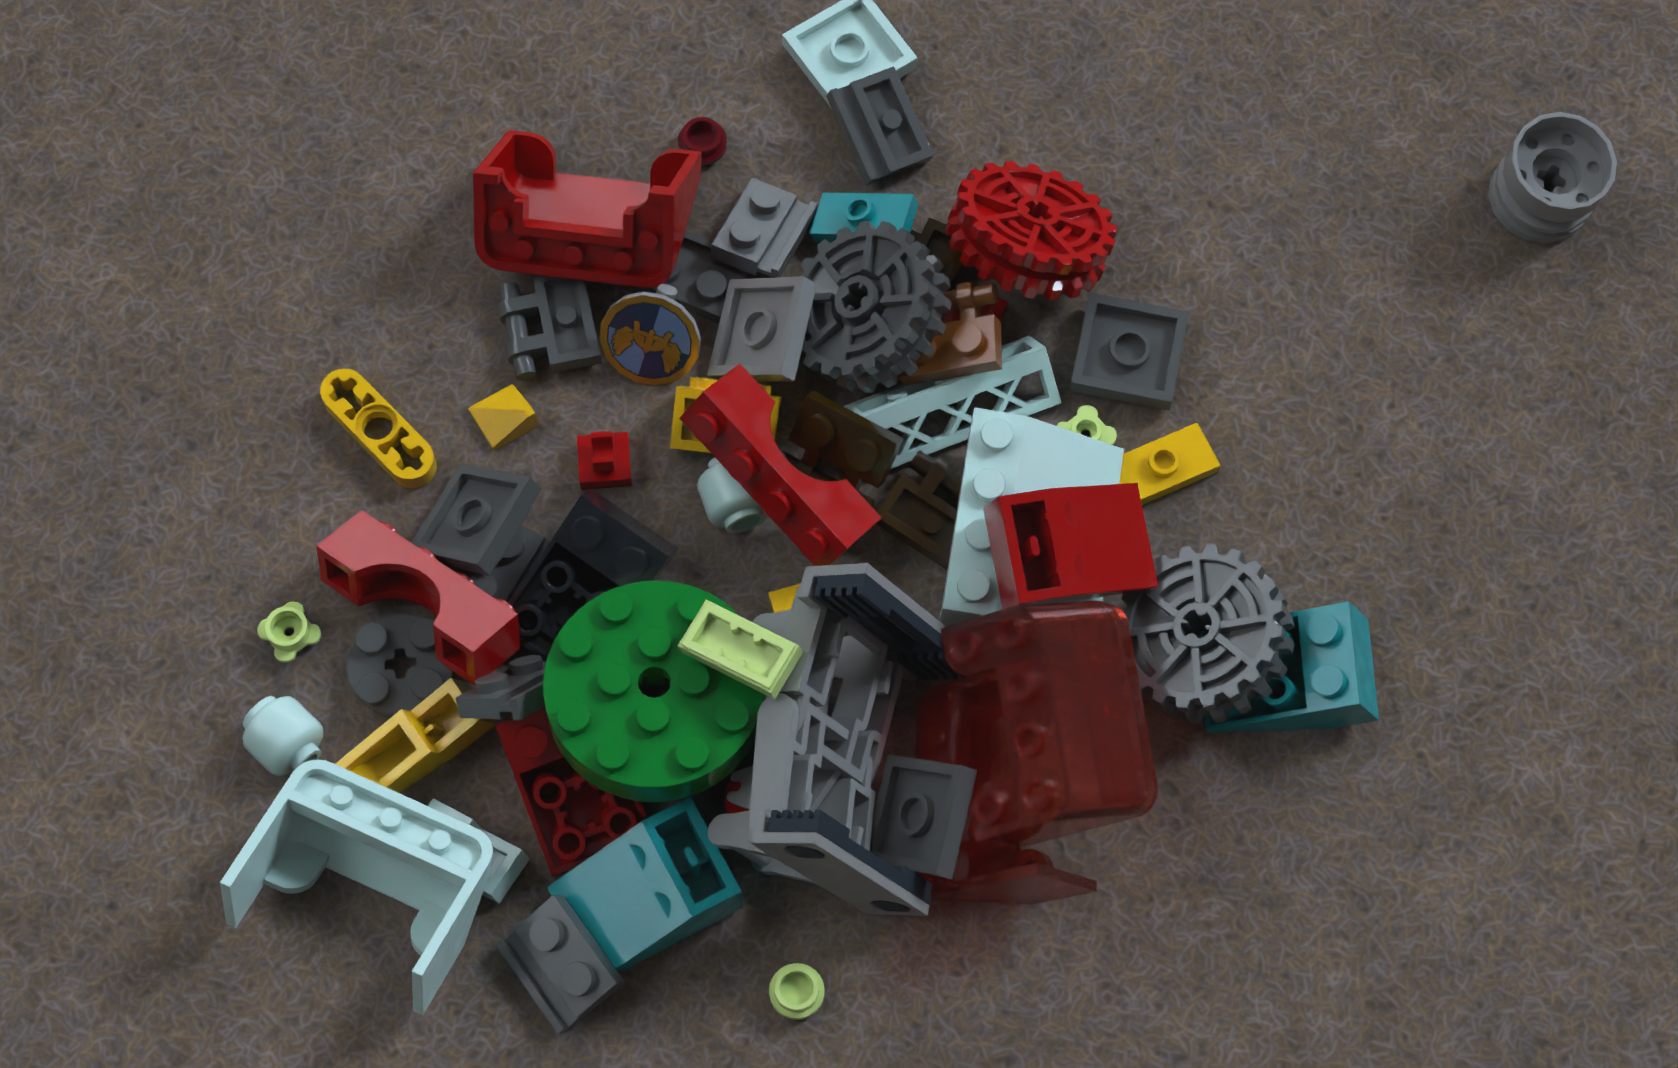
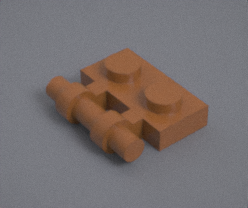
(967, 344)

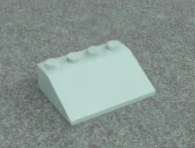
(1005, 458)

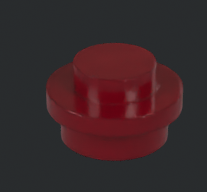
(705, 136)

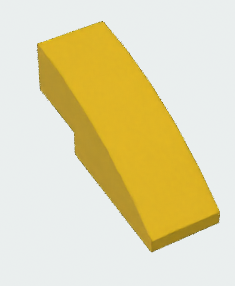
(416, 740)

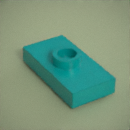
(850, 209)

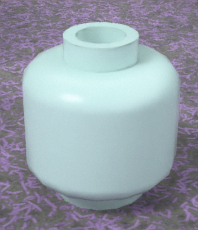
(727, 501)
(282, 734)

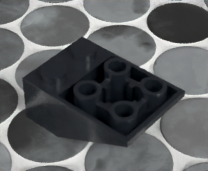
(587, 556)

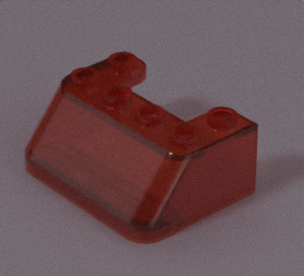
(1068, 720)

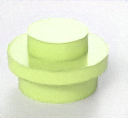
(796, 991)

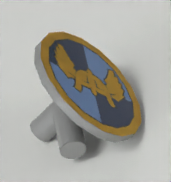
(650, 337)

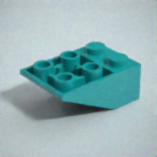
(1325, 681)
(652, 886)

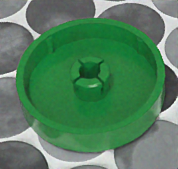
(634, 741)

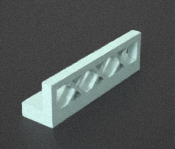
(914, 401)

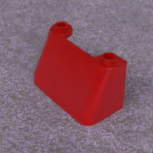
(577, 223)

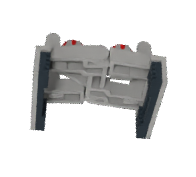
(828, 762)

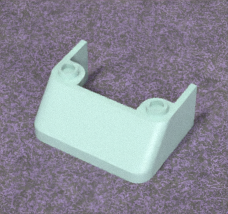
(377, 840)

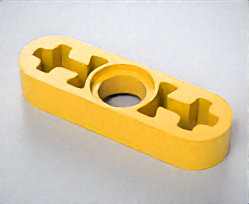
(374, 407)

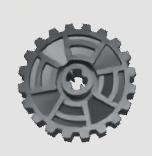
(872, 306)
(1243, 638)

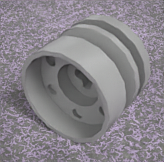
(1566, 158)

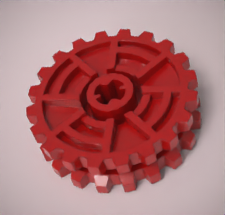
(1031, 230)

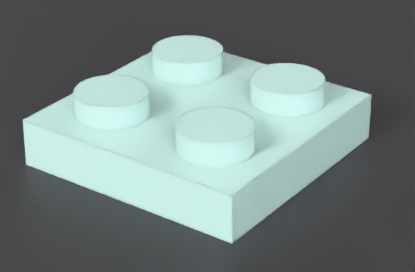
(847, 45)

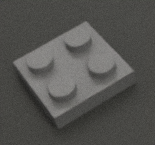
(763, 327)

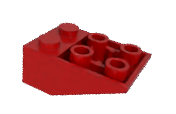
(1069, 544)
(564, 808)

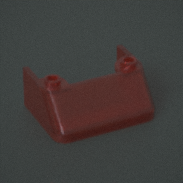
(966, 727)

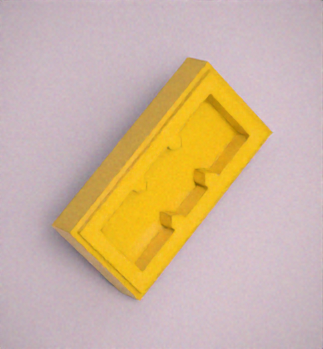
(1169, 463)

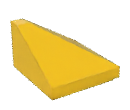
(504, 416)

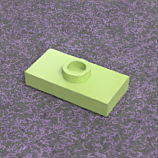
(740, 649)

